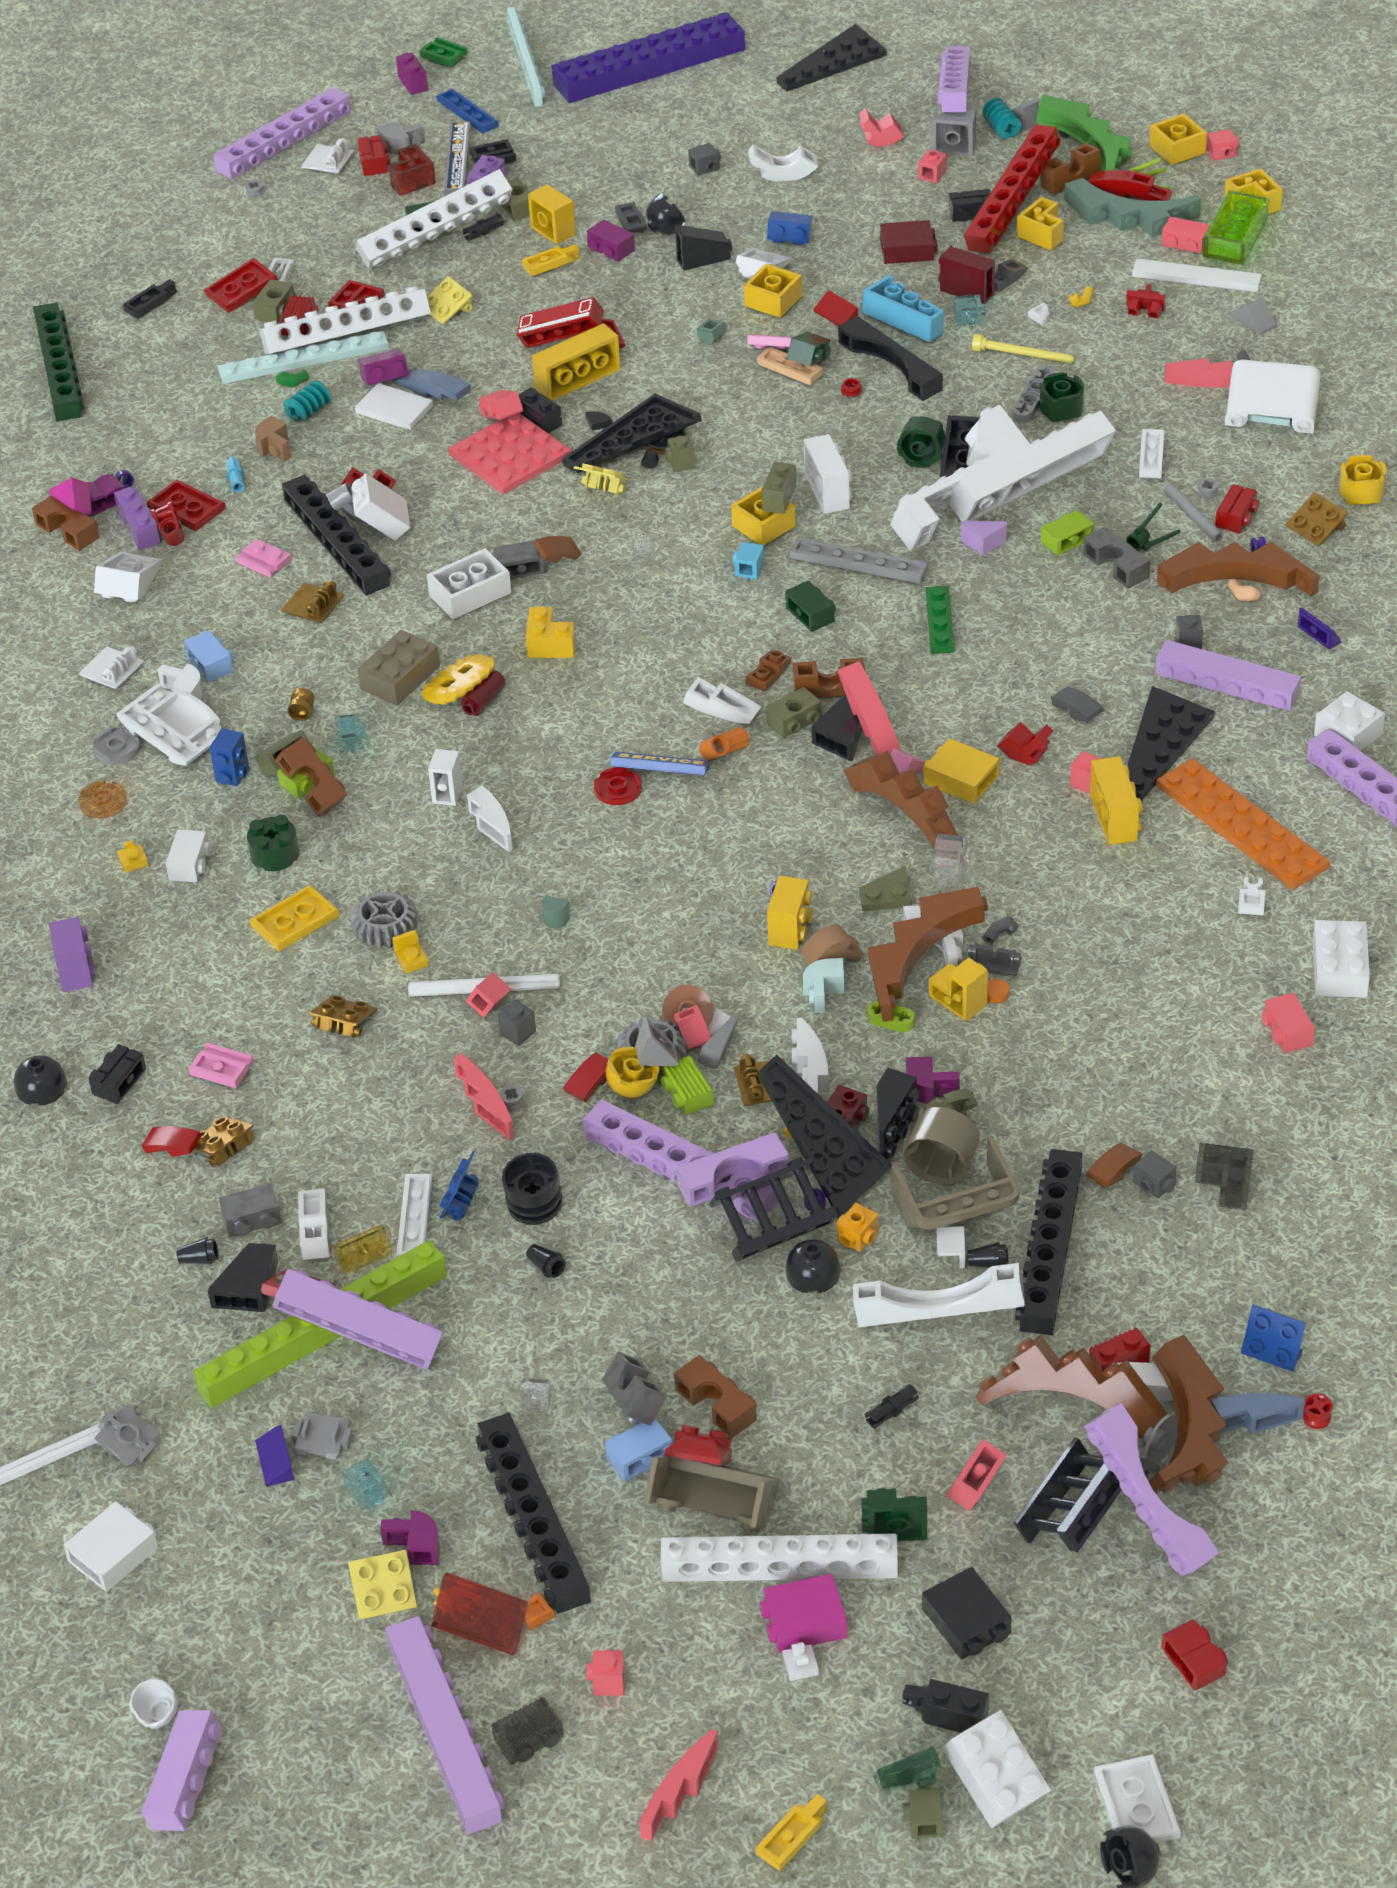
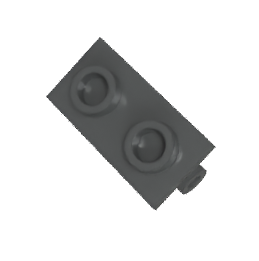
(1002, 961)

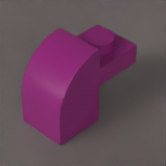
(931, 1083)
(418, 1534)

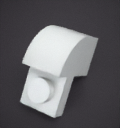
(185, 679)

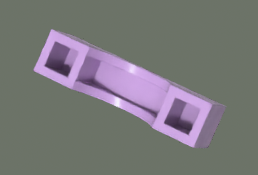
(757, 1157)

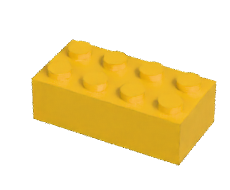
(576, 362)

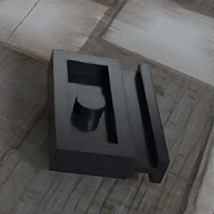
(499, 149)

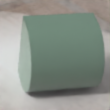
(711, 330)
(555, 912)

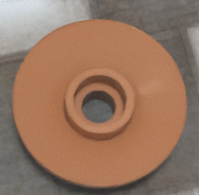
(686, 997)

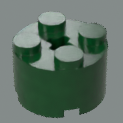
(1061, 397)
(921, 441)
(272, 843)

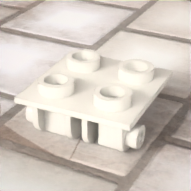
(329, 157)
(112, 666)

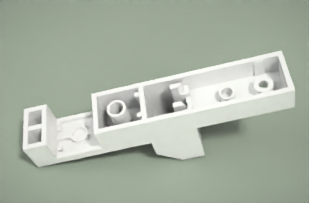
(1000, 471)

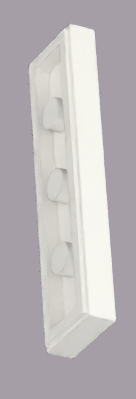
(414, 1212)

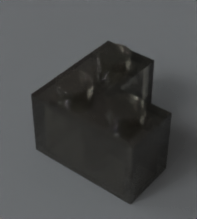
(1226, 1168)

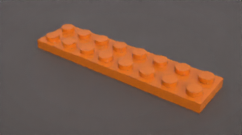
(1243, 824)

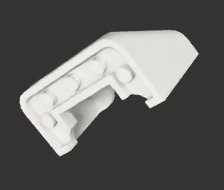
(1275, 392)

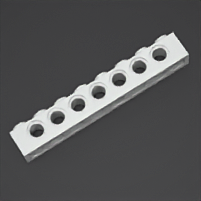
(493, 183)
(417, 307)
(778, 1557)

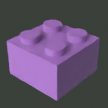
(72, 954)

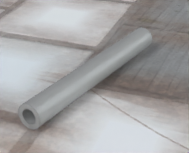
(1193, 512)

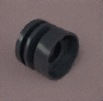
(532, 1188)

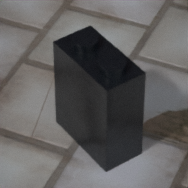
(966, 1613)

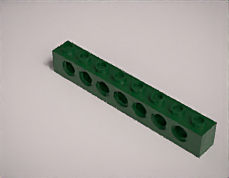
(59, 361)

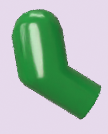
(291, 380)

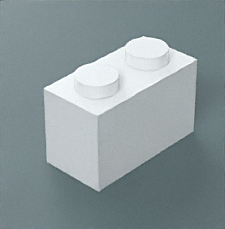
(445, 777)
(188, 855)

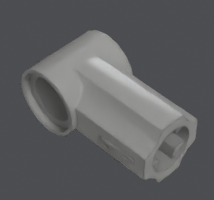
(342, 500)

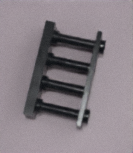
(771, 1235)
(1084, 1512)

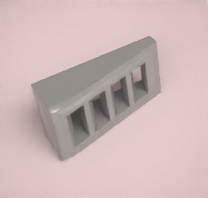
(715, 1047)

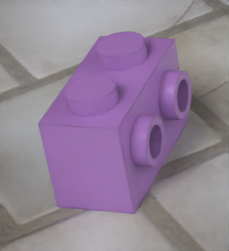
(486, 166)

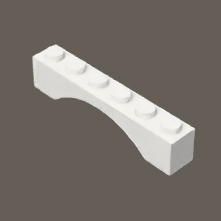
(885, 1304)

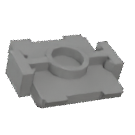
(127, 1435)
(322, 1435)

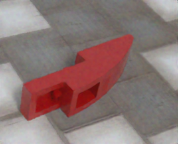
(1129, 182)

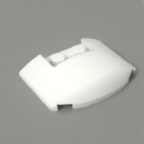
(172, 723)

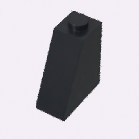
(700, 247)
(838, 730)
(242, 1280)

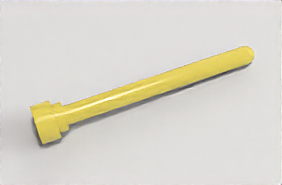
(982, 343)

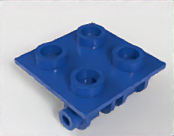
(460, 1191)
(1273, 1338)

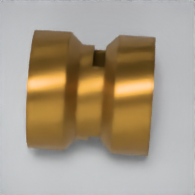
(300, 704)

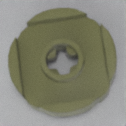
(958, 1100)

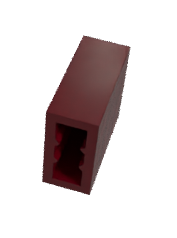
(907, 242)
(966, 274)

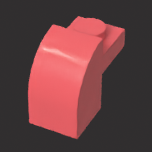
(882, 132)

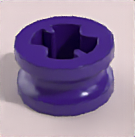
(1256, 544)

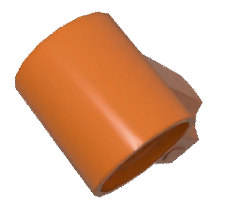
(724, 743)

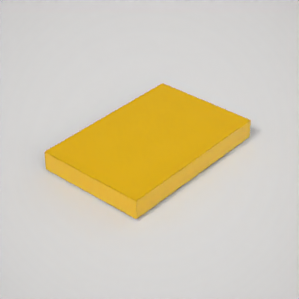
(294, 918)

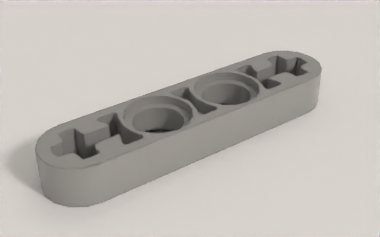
(1029, 393)

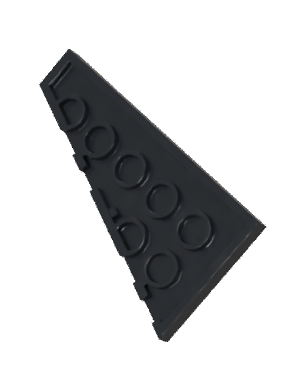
(840, 54)
(640, 426)
(1163, 736)
(841, 1157)

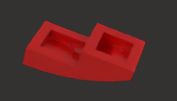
(587, 1077)
(173, 1139)

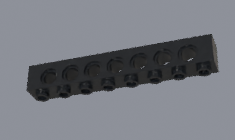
(336, 535)
(1050, 1241)
(526, 1494)

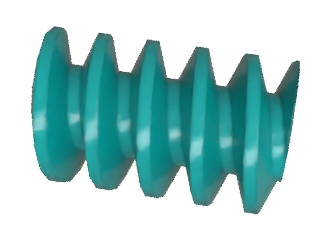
(1001, 118)
(307, 401)

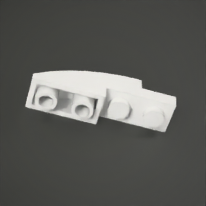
(810, 1057)

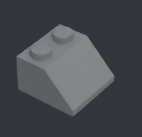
(955, 132)

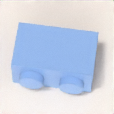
(209, 656)
(634, 1449)

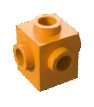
(858, 1227)

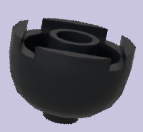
(663, 216)
(39, 1080)
(812, 1266)
(1130, 1850)

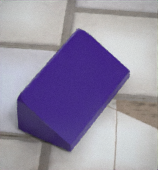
(1317, 629)
(274, 1457)

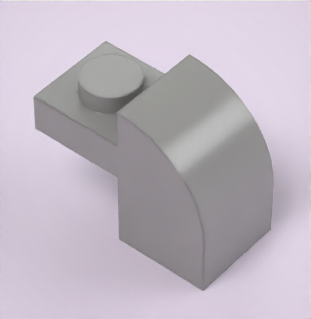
(399, 138)

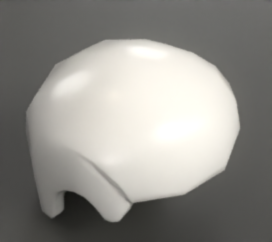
(154, 1703)

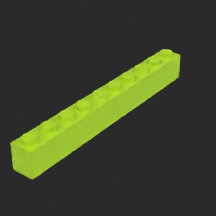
(297, 1338)

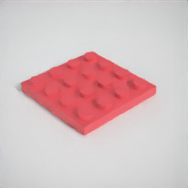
(509, 452)

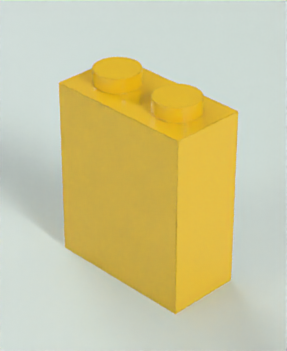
(961, 770)

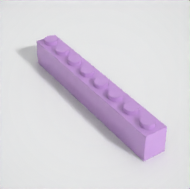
(444, 1726)

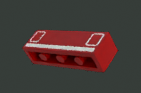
(559, 322)

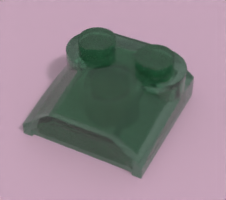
(917, 1769)

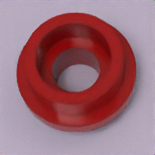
(851, 387)

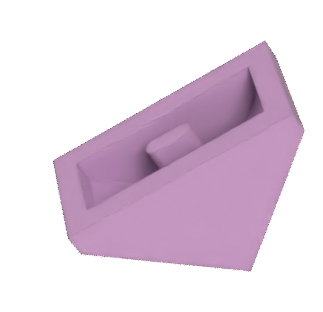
(983, 535)

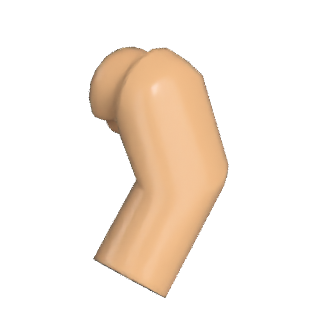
(1243, 593)

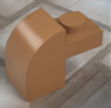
(273, 438)
(831, 943)

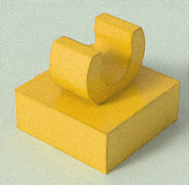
(132, 857)

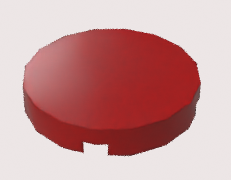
(617, 786)

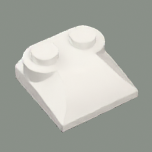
(753, 259)

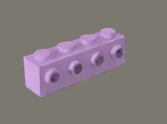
(182, 1770)

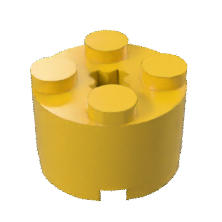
(1362, 480)

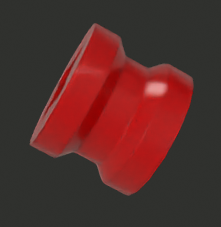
(1323, 1408)

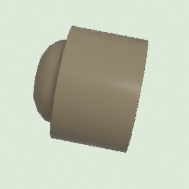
(941, 1146)

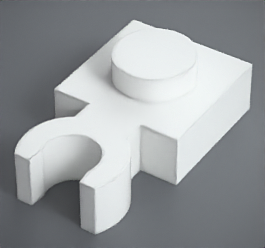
(1251, 898)

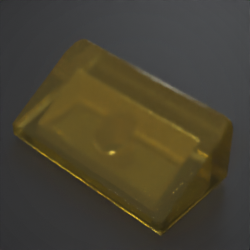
(362, 1249)

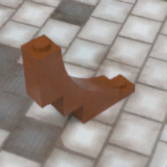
(1264, 565)
(939, 917)

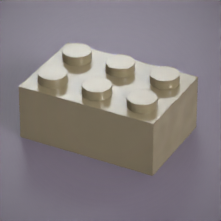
(398, 667)

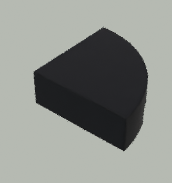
(598, 420)

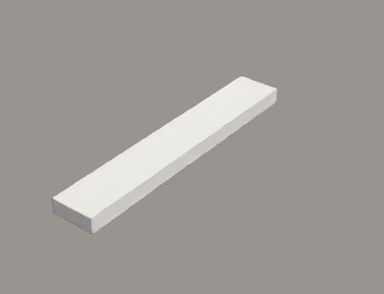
(1196, 275)

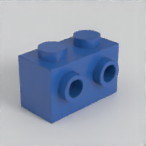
(789, 227)
(229, 757)

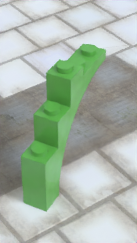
(1077, 122)

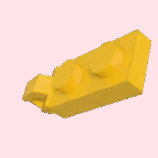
(550, 259)
(792, 1832)

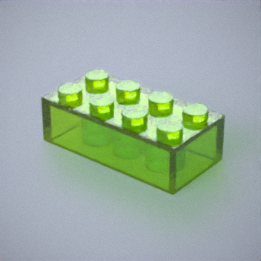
(1235, 227)

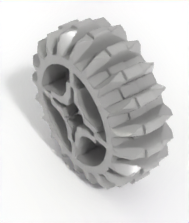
(377, 917)
(672, 1032)

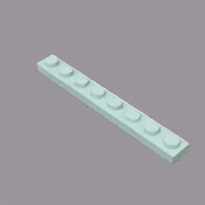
(526, 59)
(303, 357)

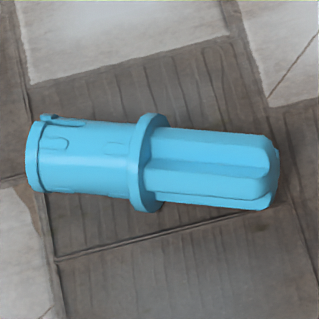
(235, 474)

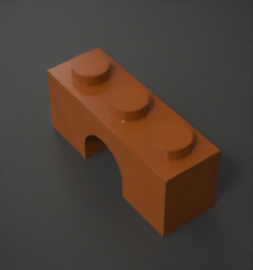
(1083, 163)
(76, 527)
(820, 685)
(302, 759)
(702, 1380)

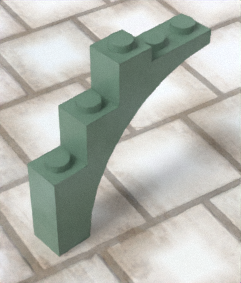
(1126, 213)

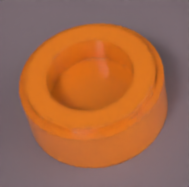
(997, 991)

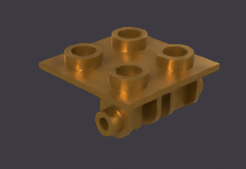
(1317, 519)
(313, 601)
(341, 1015)
(749, 1084)
(223, 1138)

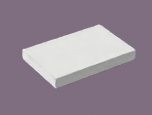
(394, 406)
(1137, 1797)

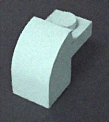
(822, 978)

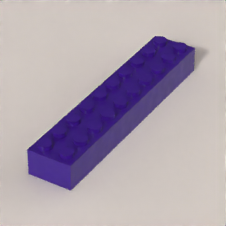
(648, 57)

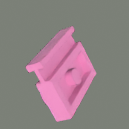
(763, 341)
(263, 558)
(221, 1065)

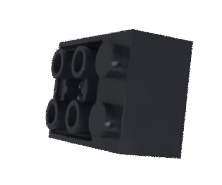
(895, 1109)

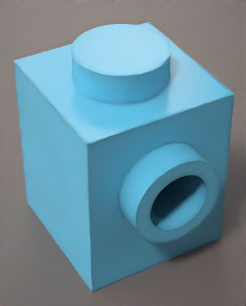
(748, 560)

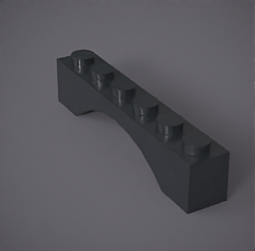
(863, 338)

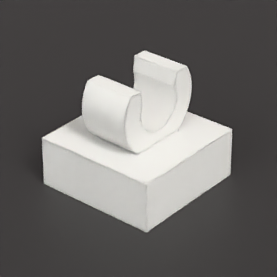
(800, 1662)

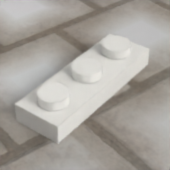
(1151, 453)

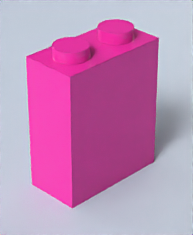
(804, 1612)

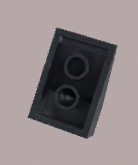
(955, 447)

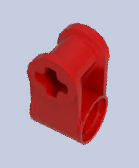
(167, 521)

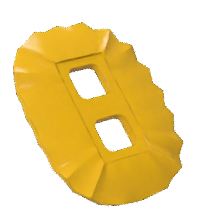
(438, 691)

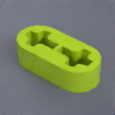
(898, 1015)

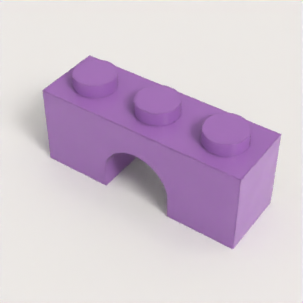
(136, 514)

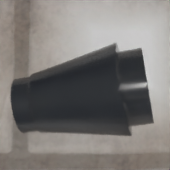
(200, 1252)
(989, 1255)
(546, 1260)

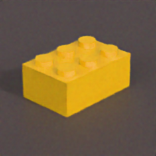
(1115, 800)

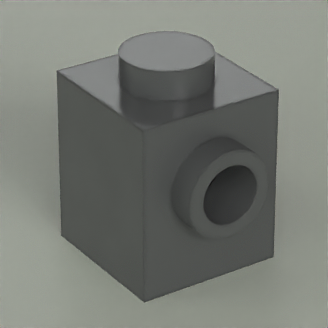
(704, 159)
(1189, 630)
(516, 1022)
(1155, 1174)

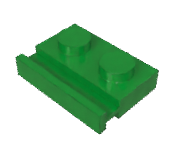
(443, 52)

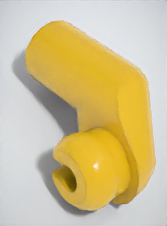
(1084, 299)

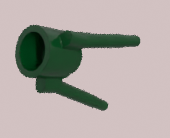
(1140, 536)

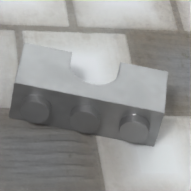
(1129, 564)
(631, 1390)

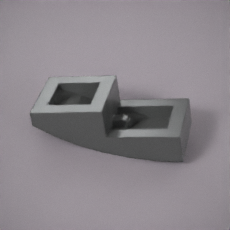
(630, 217)
(1008, 273)
(1079, 704)

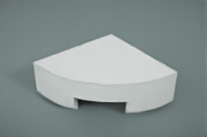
(1039, 314)
(718, 1020)

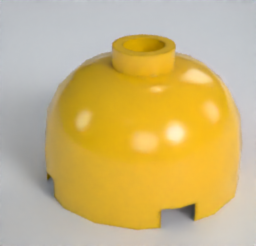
(627, 1076)

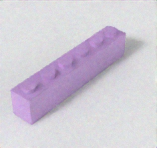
(1228, 675)
(357, 1318)

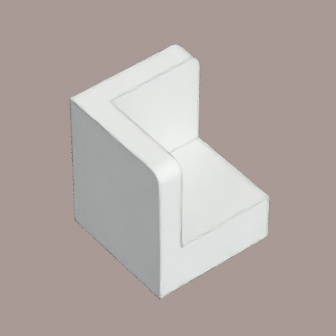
(951, 1242)

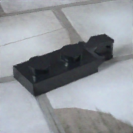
(149, 298)

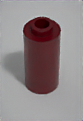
(482, 694)

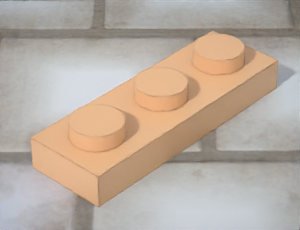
(778, 362)

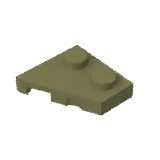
(887, 892)

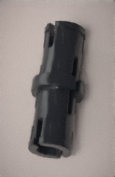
(483, 227)
(891, 1406)

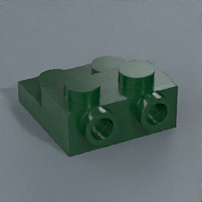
(892, 1515)

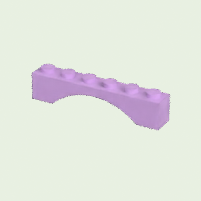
(1116, 1439)

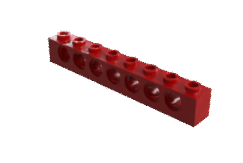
(1012, 189)

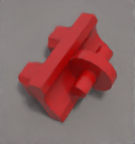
(1147, 300)

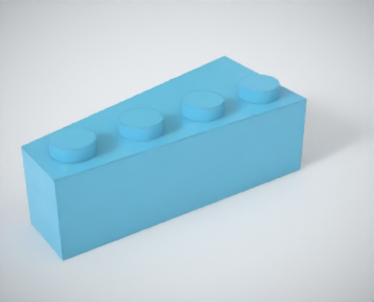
(902, 309)

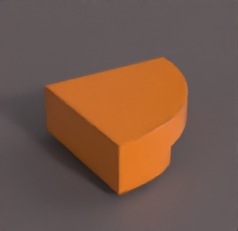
(538, 1611)

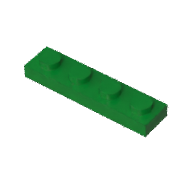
(939, 620)

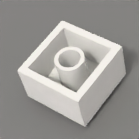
(1352, 720)

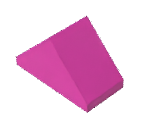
(73, 494)

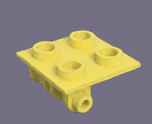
(448, 299)
(601, 477)
(382, 1584)

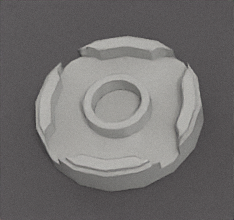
(116, 746)

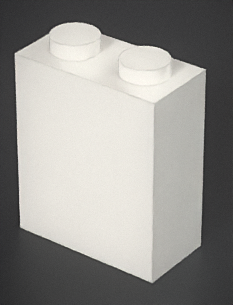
(380, 507)
(111, 1546)

